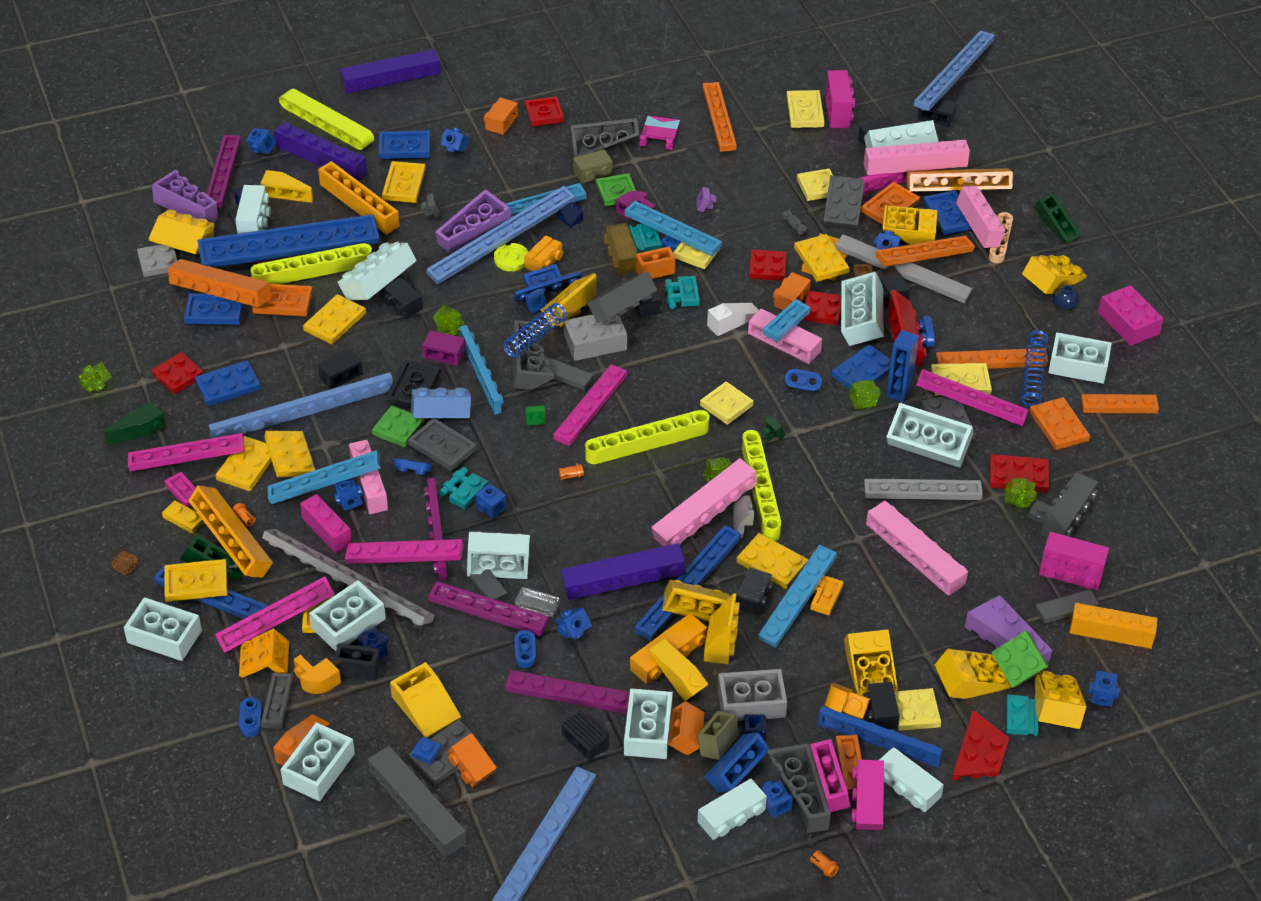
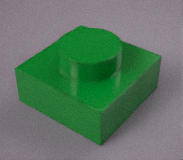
(535, 415)

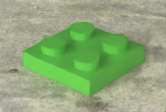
(614, 187)
(397, 426)
(1020, 659)

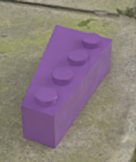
(179, 195)
(472, 221)
(1000, 623)

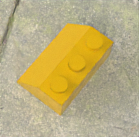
(181, 231)
(573, 298)
(693, 599)

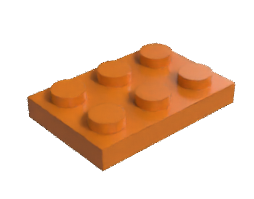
(891, 196)
(287, 300)
(1059, 423)

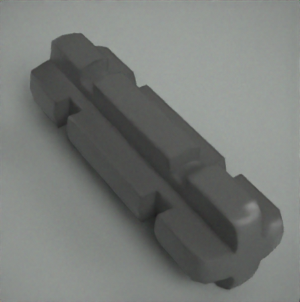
(794, 221)

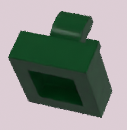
(772, 429)

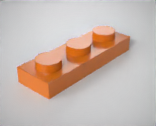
(848, 755)

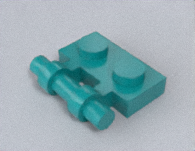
(687, 294)
(465, 493)

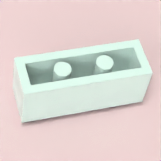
(911, 780)
(732, 809)

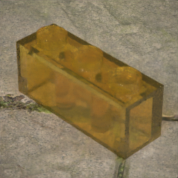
(621, 247)

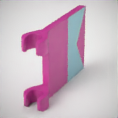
(661, 129)

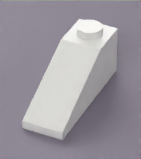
(729, 316)

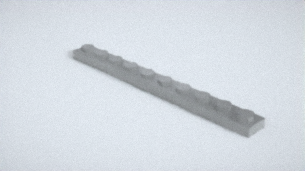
(342, 573)

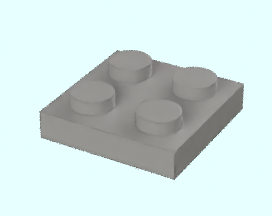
(156, 259)

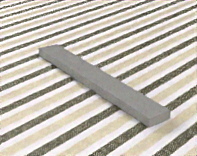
(907, 270)

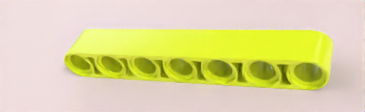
(326, 119)
(311, 264)
(647, 437)
(763, 491)

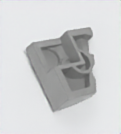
(742, 514)

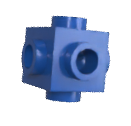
(454, 140)
(261, 141)
(894, 241)
(348, 494)
(490, 500)
(573, 623)
(1104, 688)

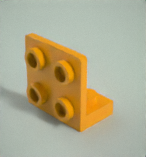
(264, 651)

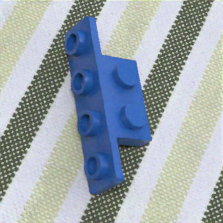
(545, 279)

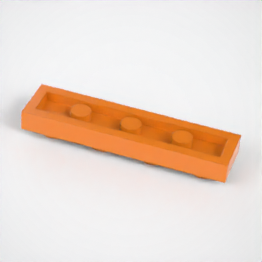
(1119, 403)

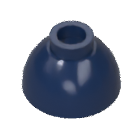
(1066, 297)

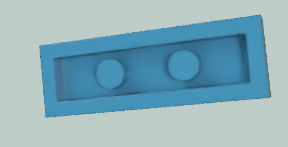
(786, 320)

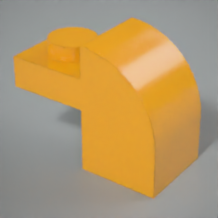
(318, 678)
(845, 700)

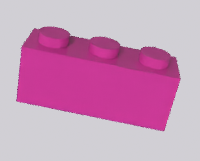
(326, 523)
(830, 775)
(868, 794)

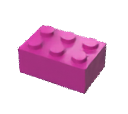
(839, 99)
(1130, 315)
(1073, 561)

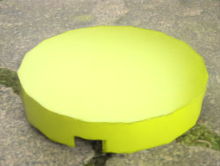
(510, 257)

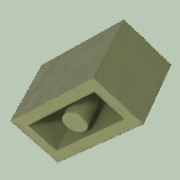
(592, 166)
(718, 735)

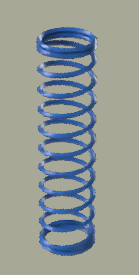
(513, 336)
(1036, 343)

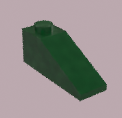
(1056, 218)
(137, 424)
(201, 550)

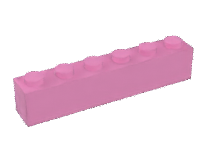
(916, 157)
(705, 504)
(917, 548)

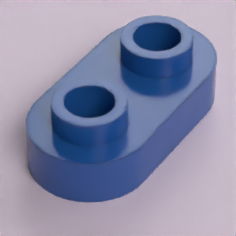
(927, 331)
(803, 379)
(405, 464)
(526, 650)
(250, 715)

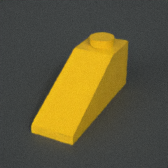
(286, 187)
(678, 669)

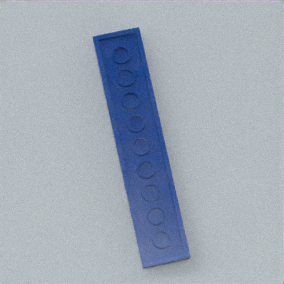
(287, 241)

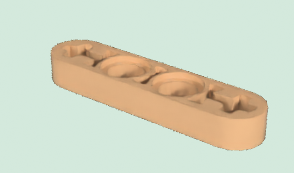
(1002, 248)

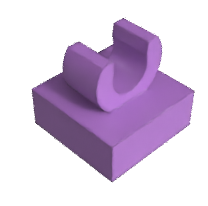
(704, 200)

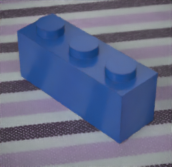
(737, 762)

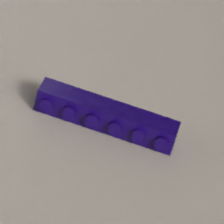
(390, 71)
(319, 150)
(623, 571)

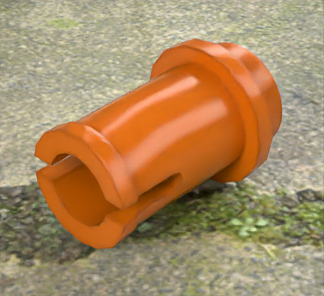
(571, 472)
(243, 514)
(825, 864)

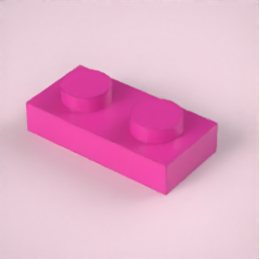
(180, 488)

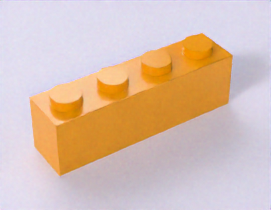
(1113, 625)
(683, 636)

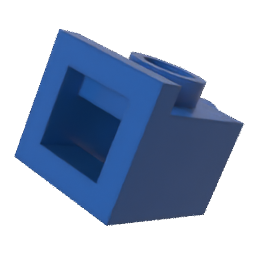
(778, 799)

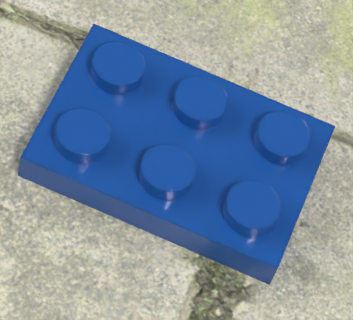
(404, 144)
(949, 216)
(212, 310)
(864, 365)
(227, 383)

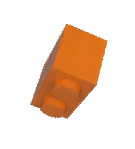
(501, 116)
(657, 262)
(792, 288)
(684, 728)
(471, 760)

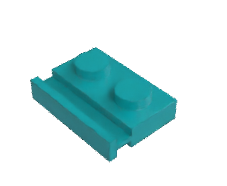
(645, 238)
(1021, 715)

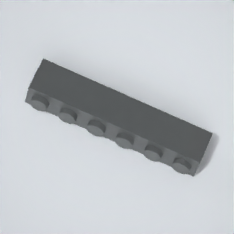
(418, 801)

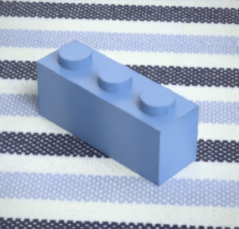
(440, 403)

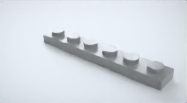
(923, 489)

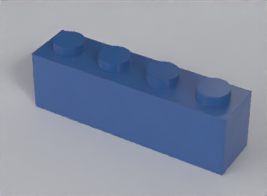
(902, 366)

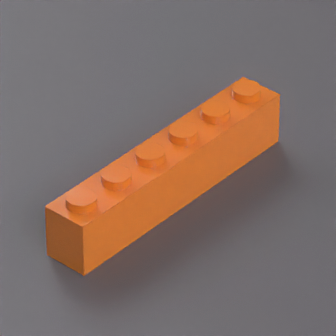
(219, 283)

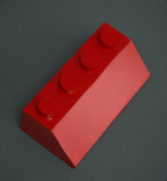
(903, 317)

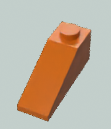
(292, 738)

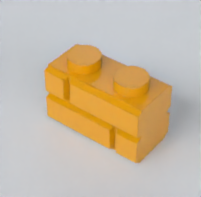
(543, 254)

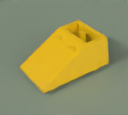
(911, 223)
(1052, 272)
(722, 632)
(870, 659)
(970, 674)
(424, 700)
(1059, 700)

